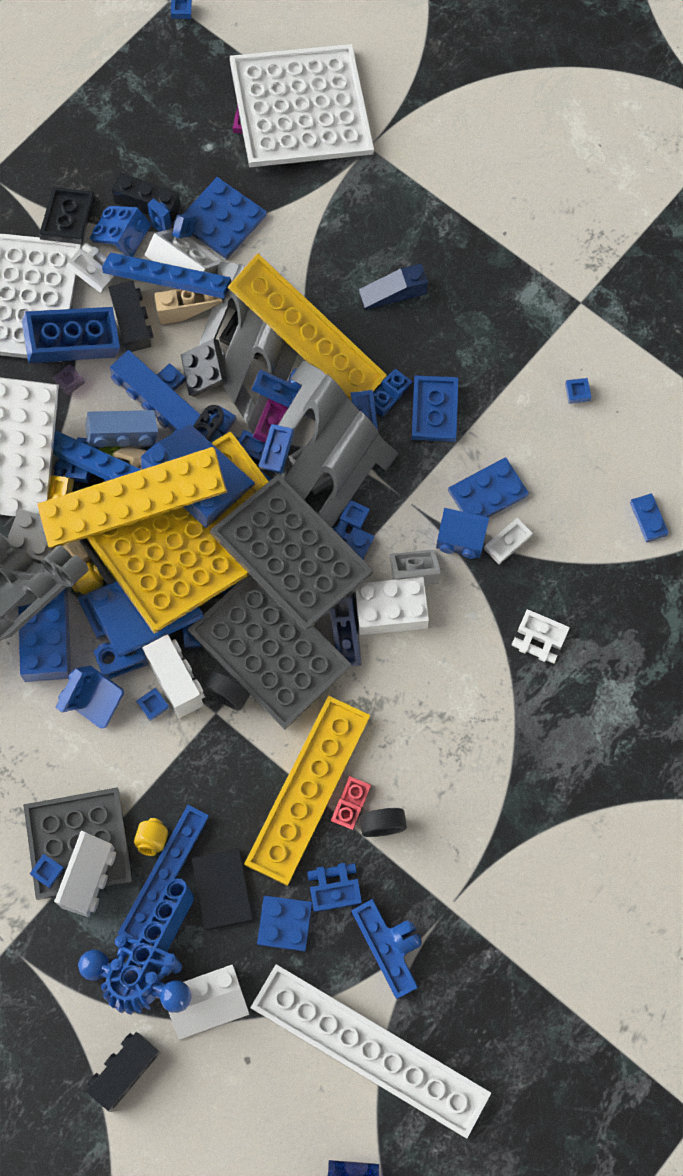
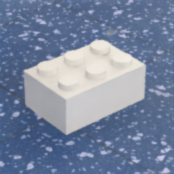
(391, 606)
(174, 675)

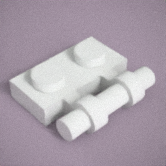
(89, 269)
(542, 630)

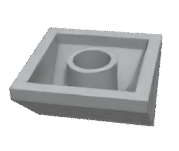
(415, 565)

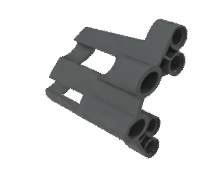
(250, 338)
(341, 445)
(33, 583)

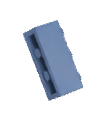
(121, 428)

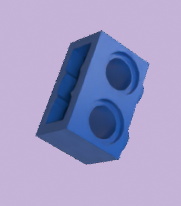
(120, 665)

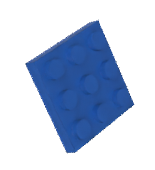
(224, 217)

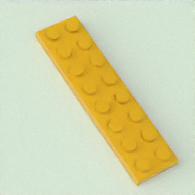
(304, 327)
(132, 498)
(307, 791)

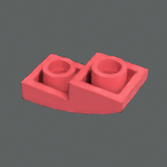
(351, 802)

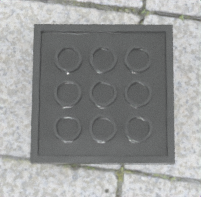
(56, 826)

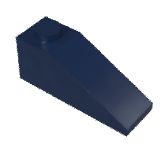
(395, 287)
(346, 629)

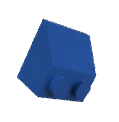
(462, 533)

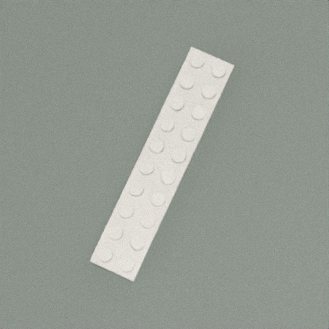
(371, 1051)

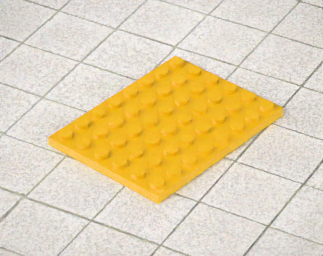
(171, 558)

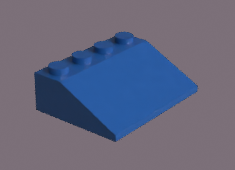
(189, 441)
(123, 622)

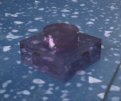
(68, 379)

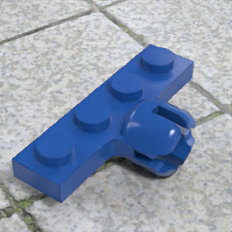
(276, 388)
(389, 946)

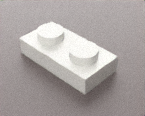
(508, 541)

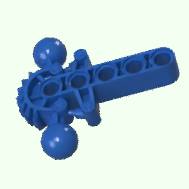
(118, 988)

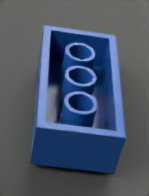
(70, 334)
(46, 642)

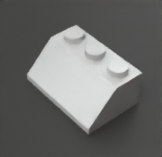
(181, 252)
(85, 875)
(214, 1002)

